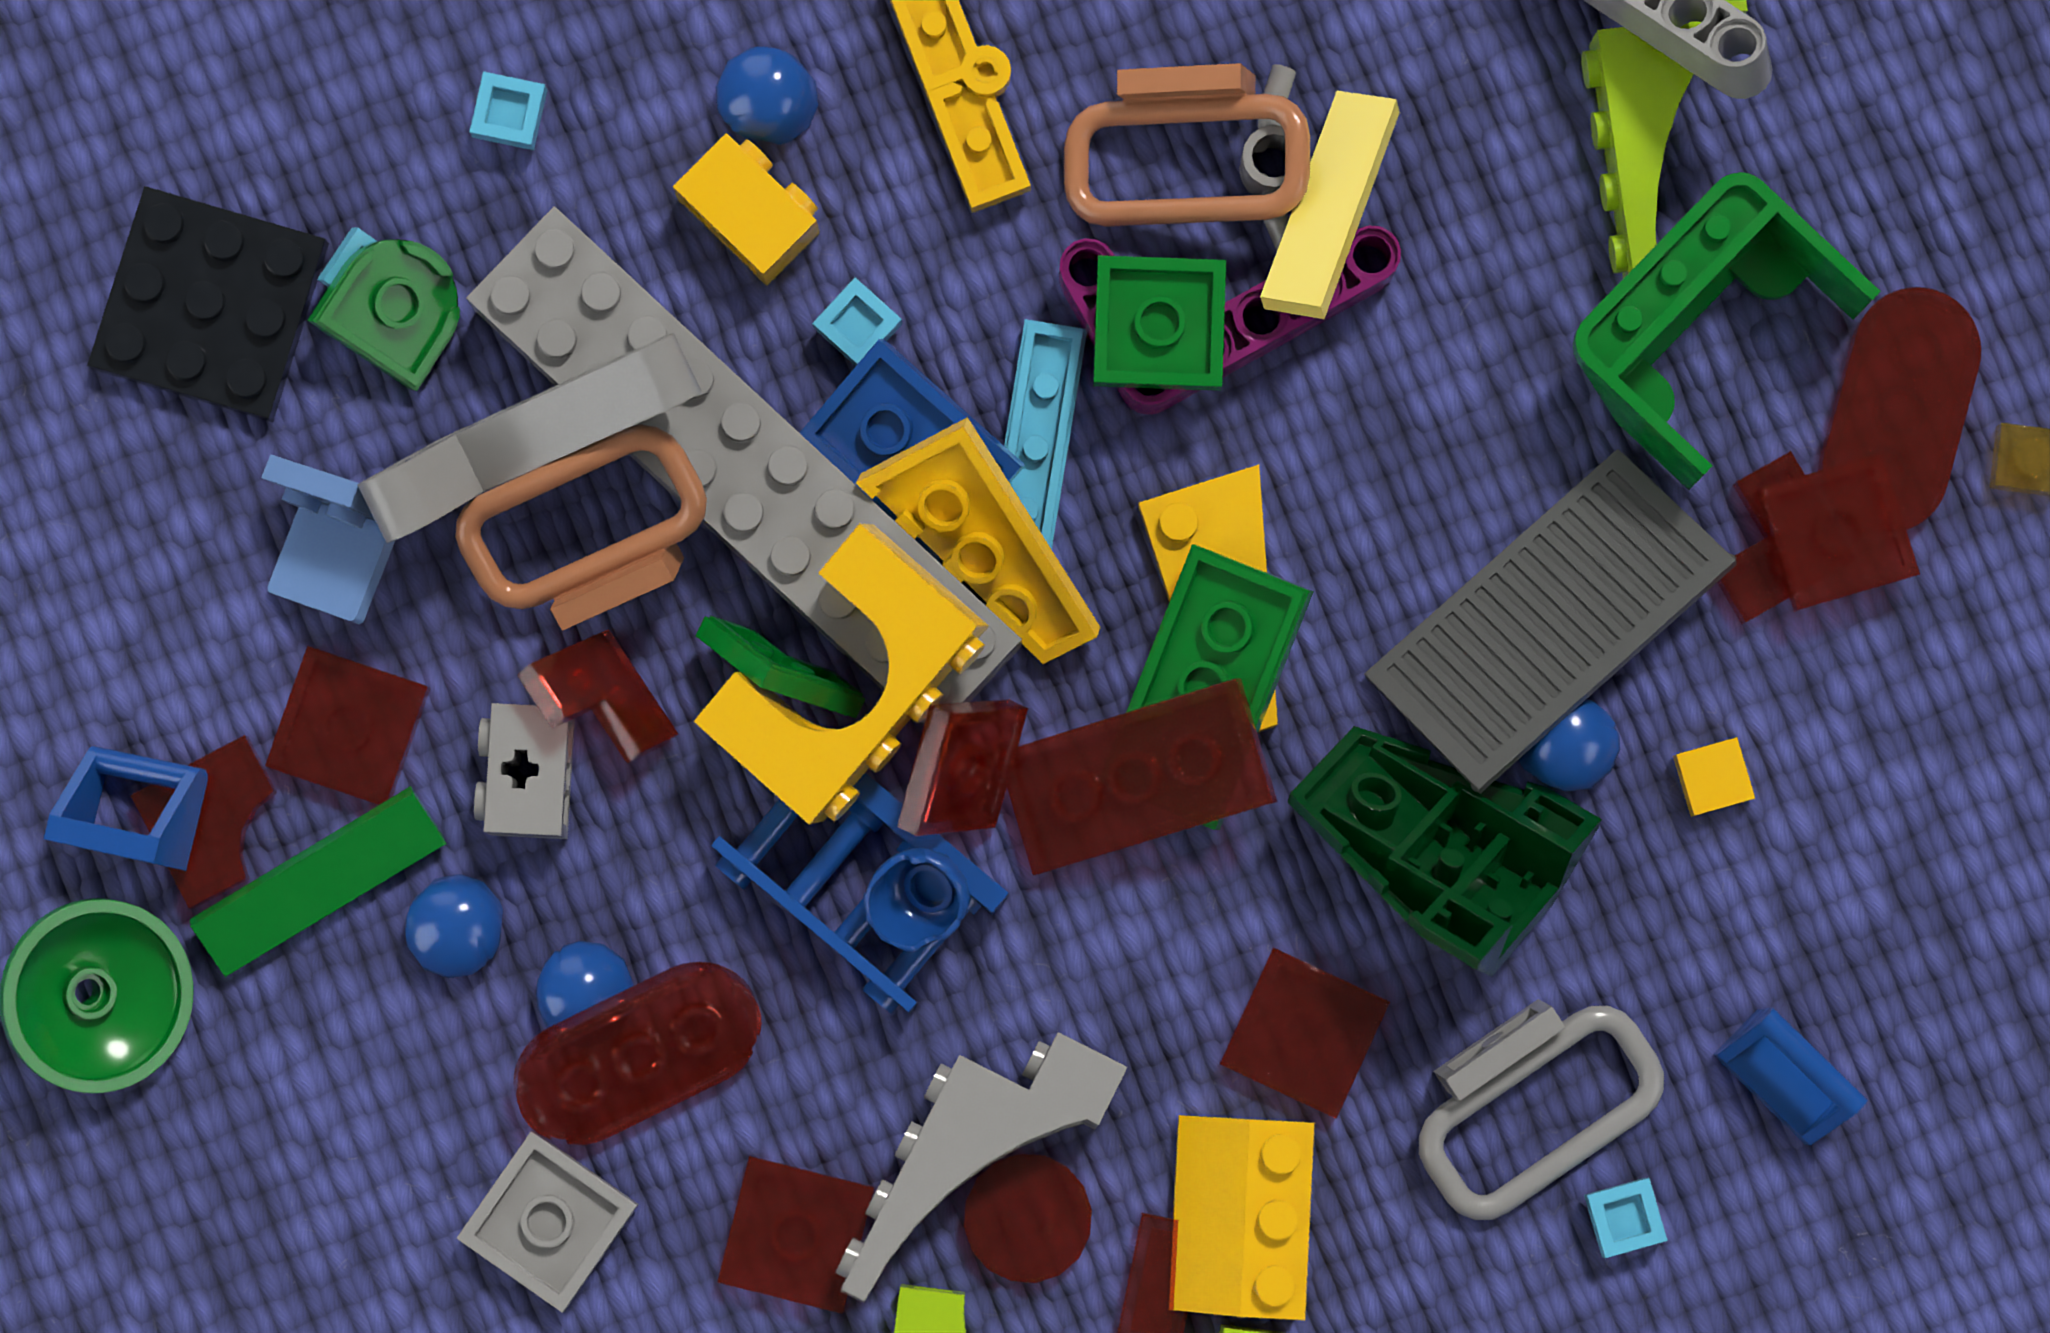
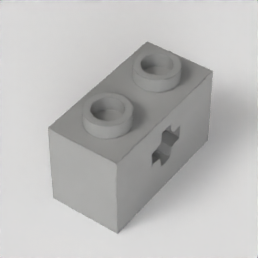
(544, 804)

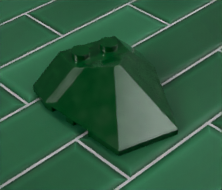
(1447, 859)

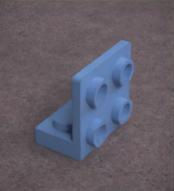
(332, 546)

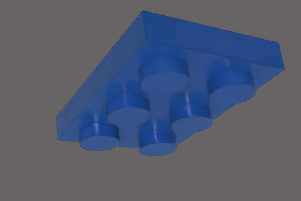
(885, 410)

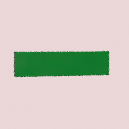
(317, 881)

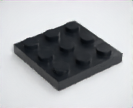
(208, 304)

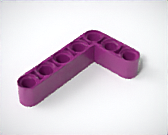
(1239, 343)

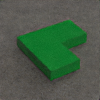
(777, 671)

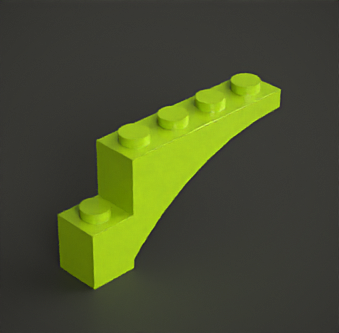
(1636, 106)

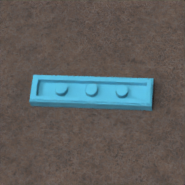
(1043, 416)

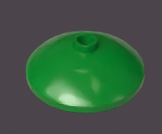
(136, 1001)

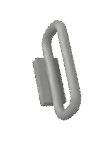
(1504, 1060)

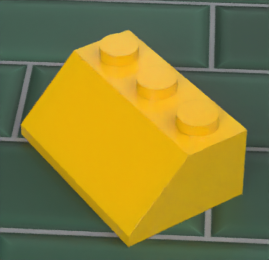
(1242, 1216)

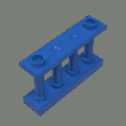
(869, 812)

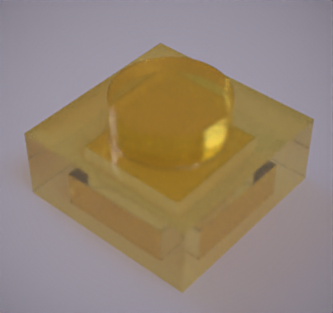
(2021, 459)

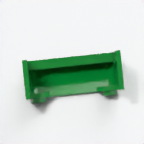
(1729, 234)

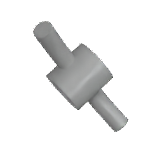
(1269, 135)

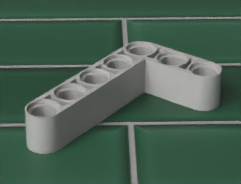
(1703, 48)
(528, 436)

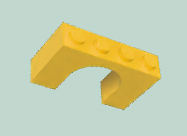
(925, 639)

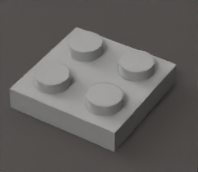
(547, 1221)

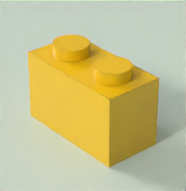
(748, 207)

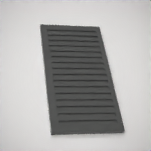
(1550, 620)

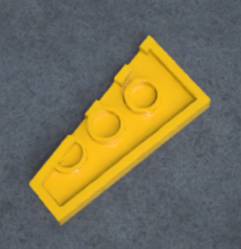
(1217, 515)
(975, 522)

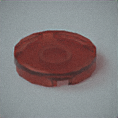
(1027, 1218)

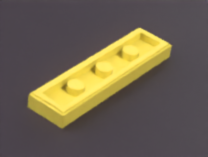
(1331, 209)

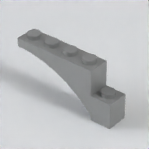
(971, 1126)

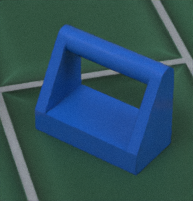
(172, 835)
(1789, 1076)

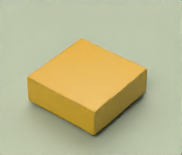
(1714, 777)

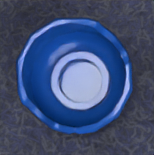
(766, 95)
(1575, 751)
(916, 899)
(454, 926)
(578, 979)

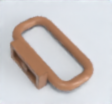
(1186, 96)
(605, 576)

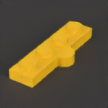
(963, 94)

